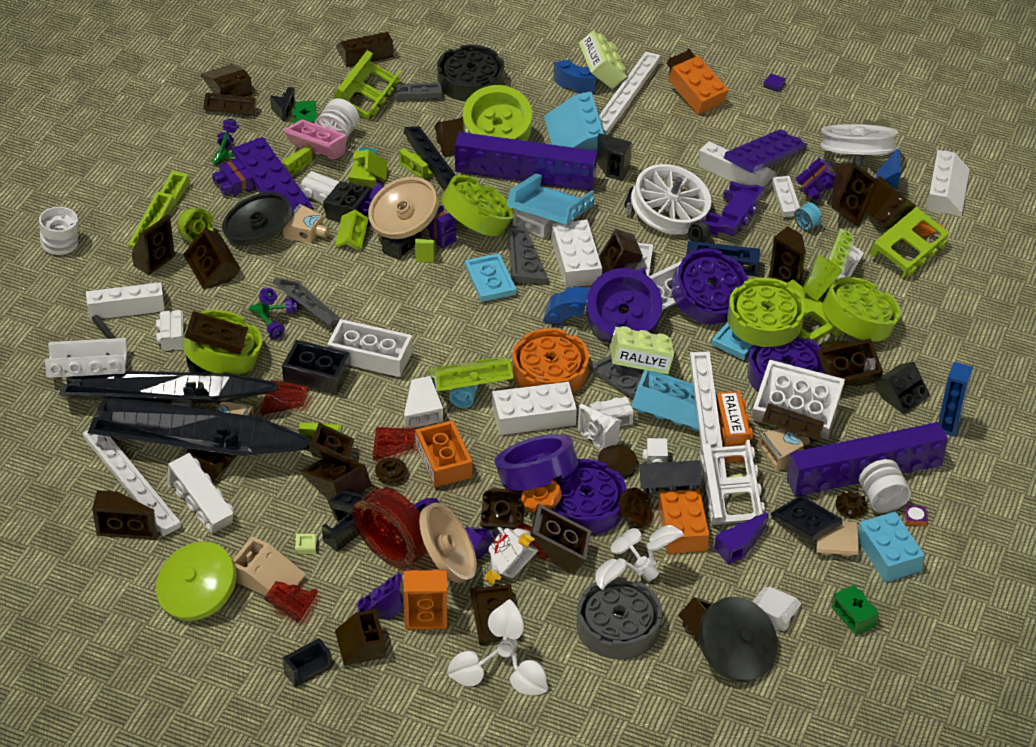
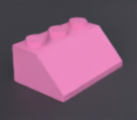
(319, 138)

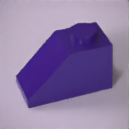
(480, 539)

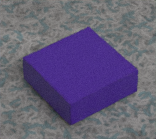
(774, 82)

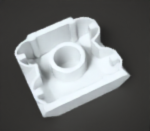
(598, 427)
(777, 606)

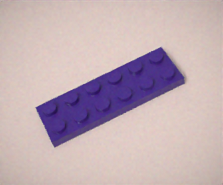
(765, 151)
(269, 172)

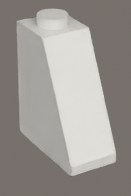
(422, 404)

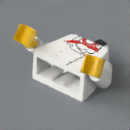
(509, 553)

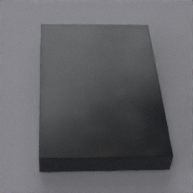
(806, 518)

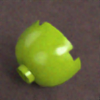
(193, 222)

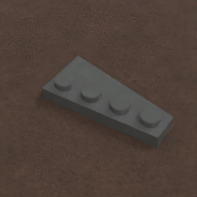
(523, 259)
(308, 300)
(621, 377)

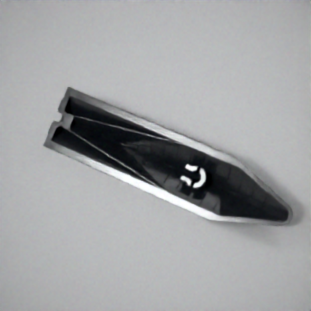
(167, 387)
(193, 428)

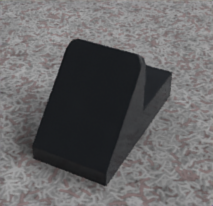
(283, 105)

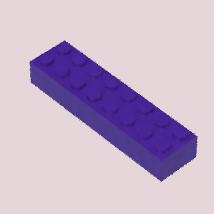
(522, 159)
(843, 462)

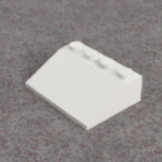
(800, 392)

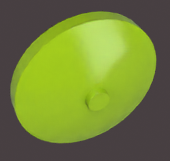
(196, 581)

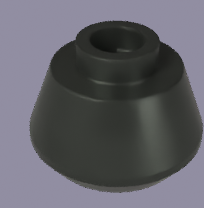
(699, 232)

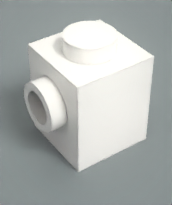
(655, 451)

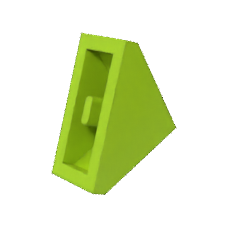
(360, 176)
(425, 250)

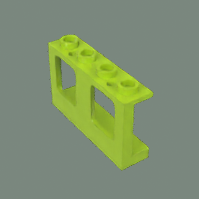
(355, 83)
(904, 231)
(825, 270)
(815, 310)
(471, 373)

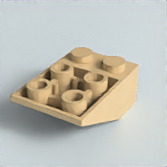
(261, 565)

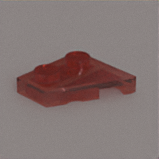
(286, 398)
(392, 441)
(290, 599)

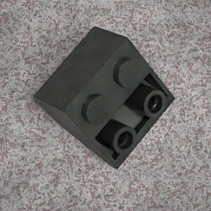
(613, 156)
(344, 199)
(902, 387)

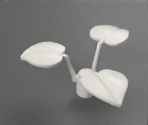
(645, 566)
(505, 622)

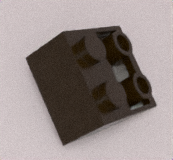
(361, 638)

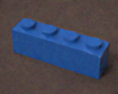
(955, 397)

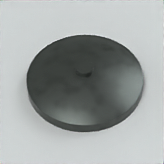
(257, 218)
(738, 639)

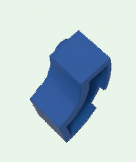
(574, 77)
(566, 305)

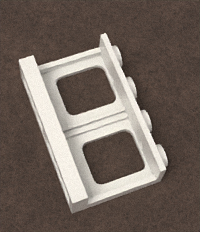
(86, 357)
(717, 486)

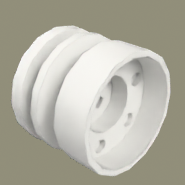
(339, 116)
(58, 230)
(885, 486)

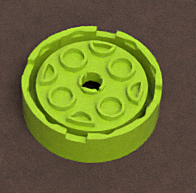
(499, 104)
(477, 205)
(861, 309)
(762, 326)
(220, 360)

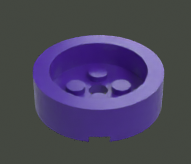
(627, 289)
(701, 299)
(797, 352)
(536, 461)
(599, 508)

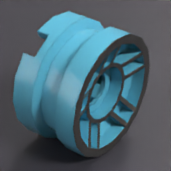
(808, 216)

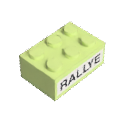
(603, 59)
(641, 350)

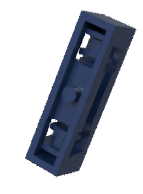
(742, 255)

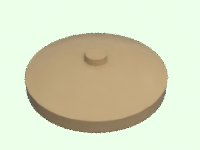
(403, 207)
(447, 542)

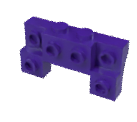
(737, 213)

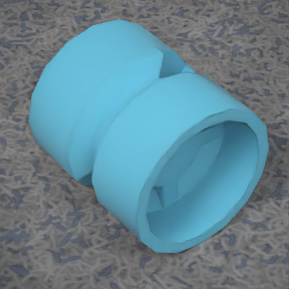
(463, 396)

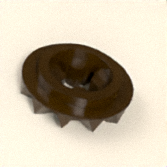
(388, 465)
(851, 510)

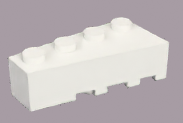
(199, 493)

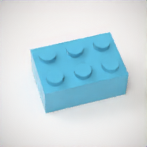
(890, 546)

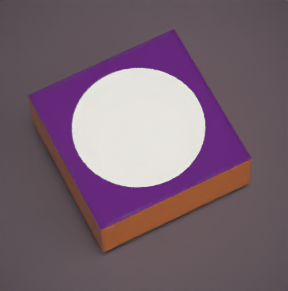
(915, 515)

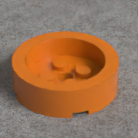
(533, 367)

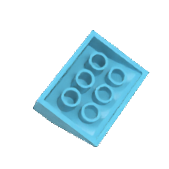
(575, 123)
(666, 398)

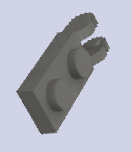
(418, 91)

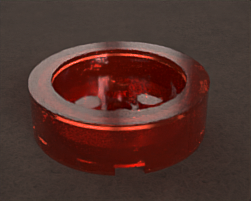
(390, 527)

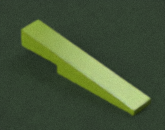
(163, 202)

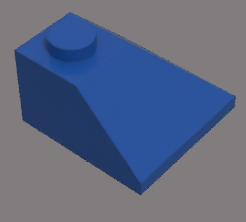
(891, 169)

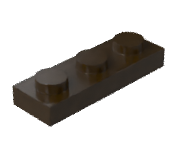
(230, 104)
(793, 422)

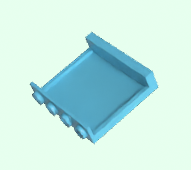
(546, 202)

